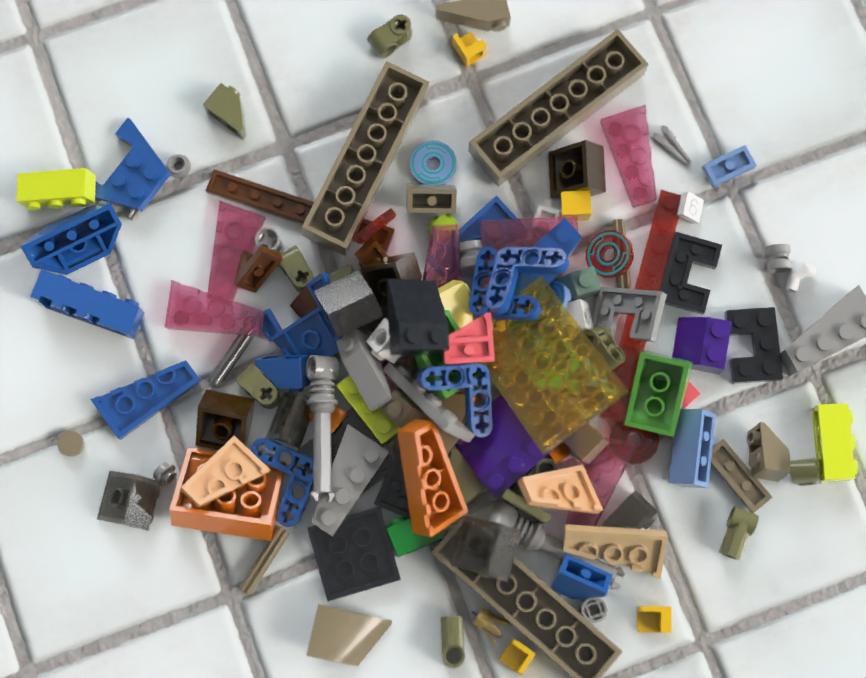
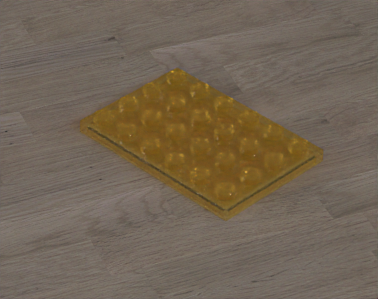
(550, 370)

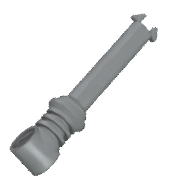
(322, 374)
(535, 537)

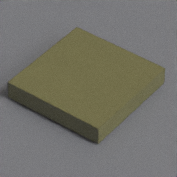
(520, 504)

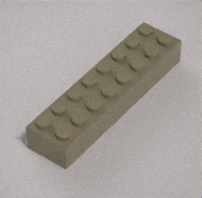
(557, 107)
(365, 158)
(538, 614)

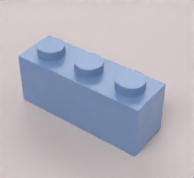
(692, 449)

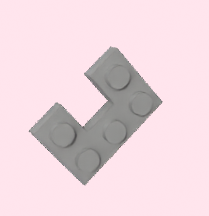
(642, 304)

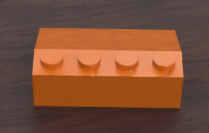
(242, 512)

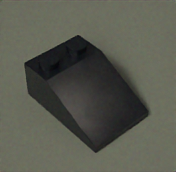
(416, 318)

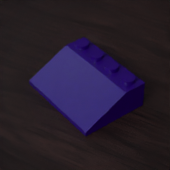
(503, 453)

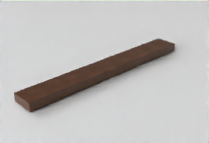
(276, 202)

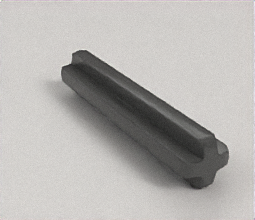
(229, 359)

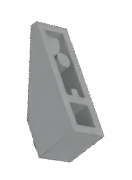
(364, 369)

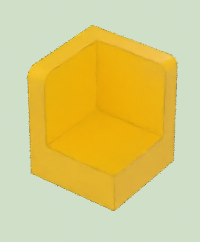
(469, 48)
(576, 204)
(654, 619)
(517, 656)

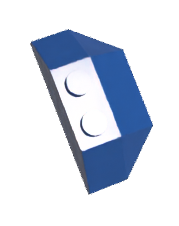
(74, 240)

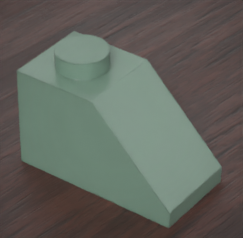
(581, 283)

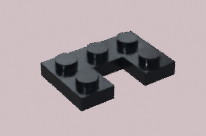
(684, 252)
(762, 327)
(393, 489)

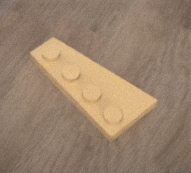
(624, 546)

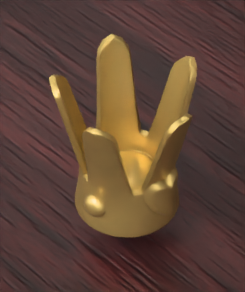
(482, 621)

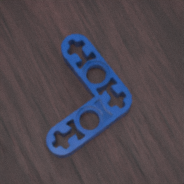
(513, 268)
(514, 313)
(464, 381)
(298, 477)

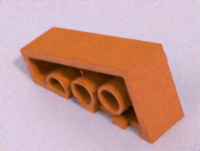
(429, 479)

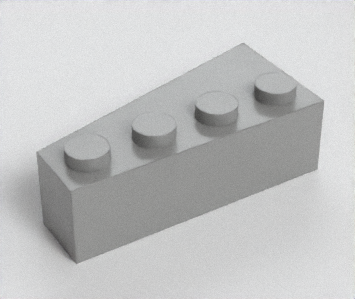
(831, 333)

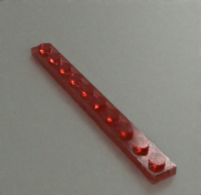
(648, 278)

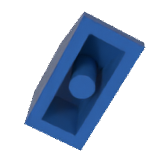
(285, 371)
(580, 580)

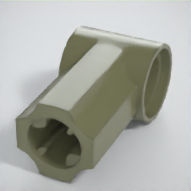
(740, 526)
(452, 638)

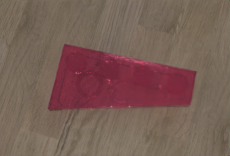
(631, 151)
(518, 232)
(233, 235)
(443, 255)
(205, 312)
(604, 476)

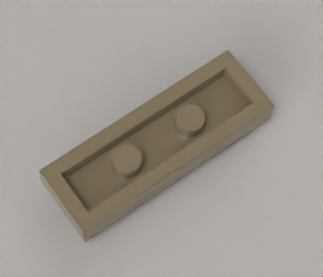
(738, 477)

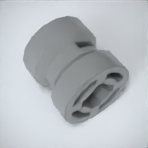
(267, 237)
(469, 252)
(778, 258)
(590, 612)

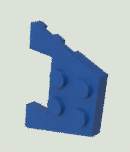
(138, 174)
(307, 335)

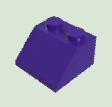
(702, 342)

